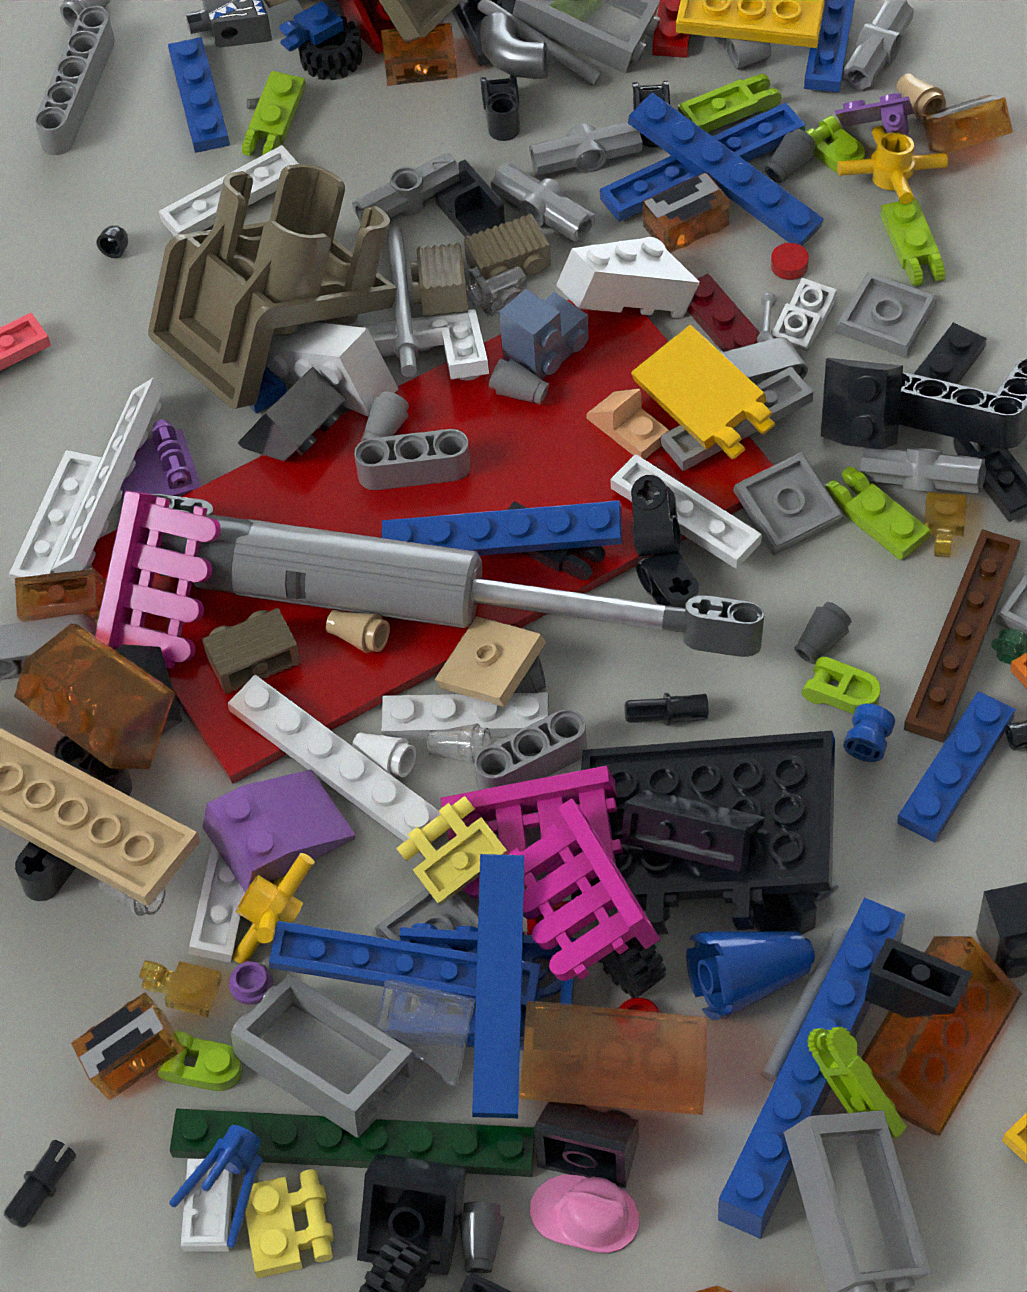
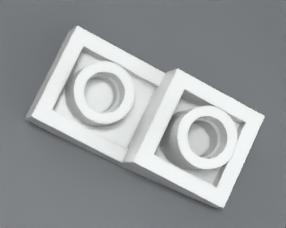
(805, 314)

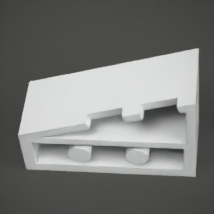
(627, 275)
(340, 354)

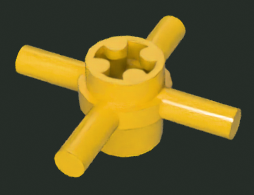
(892, 163)
(267, 904)

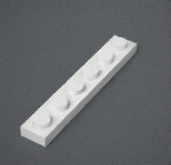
(112, 470)
(331, 758)

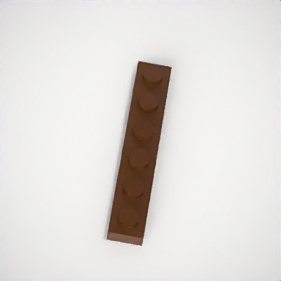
(962, 636)

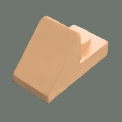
(628, 423)

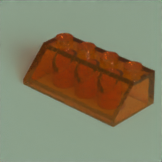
(96, 698)
(613, 1058)
(933, 1058)

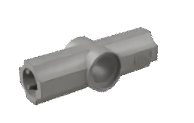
(878, 43)
(585, 148)
(411, 187)
(544, 201)
(924, 469)

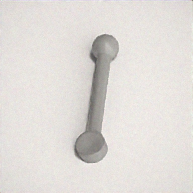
(768, 300)

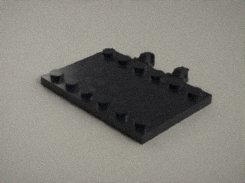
(768, 776)

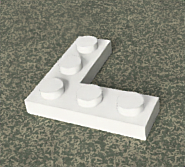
(456, 331)

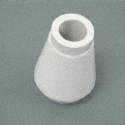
(388, 752)

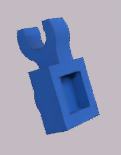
(312, 24)

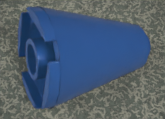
(744, 967)

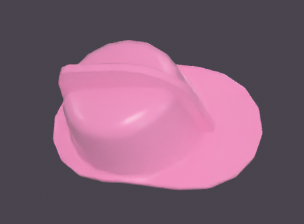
(585, 1213)

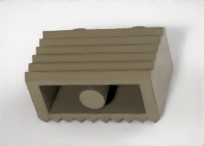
(507, 247)
(439, 280)
(251, 648)

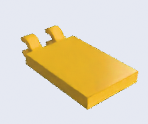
(703, 391)

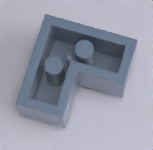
(541, 331)

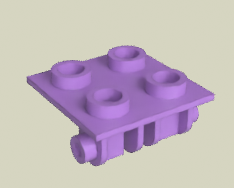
(891, 110)
(163, 464)

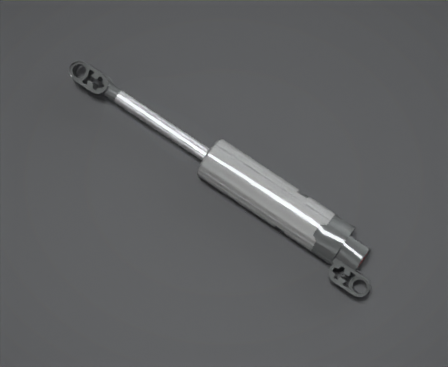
(429, 583)

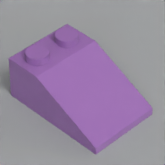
(272, 822)

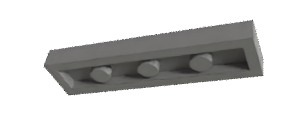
(784, 395)

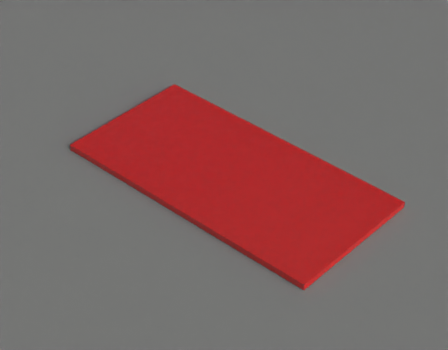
(516, 454)

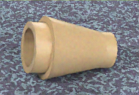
(923, 96)
(361, 630)

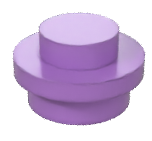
(250, 982)

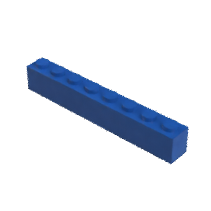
(800, 1086)

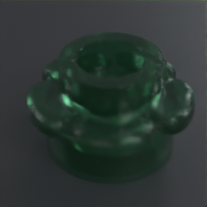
(1010, 645)

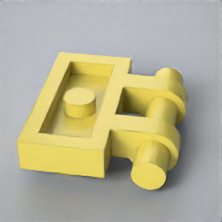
(456, 862)
(272, 1225)

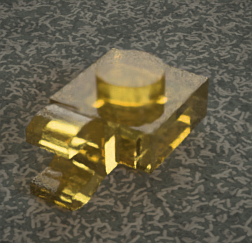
(945, 518)
(186, 989)

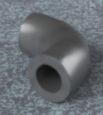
(509, 53)

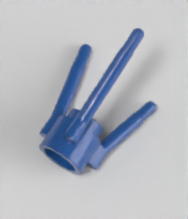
(232, 1153)

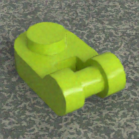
(843, 145)
(854, 689)
(214, 1069)

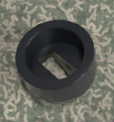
(112, 241)

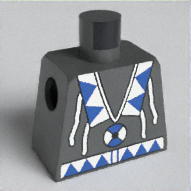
(232, 22)

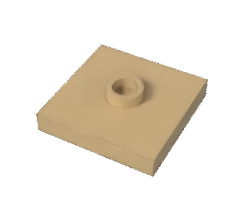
(490, 661)

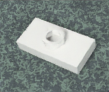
(207, 1213)

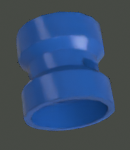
(867, 737)

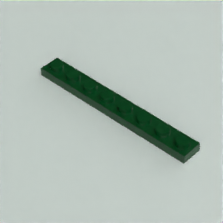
(324, 1143)

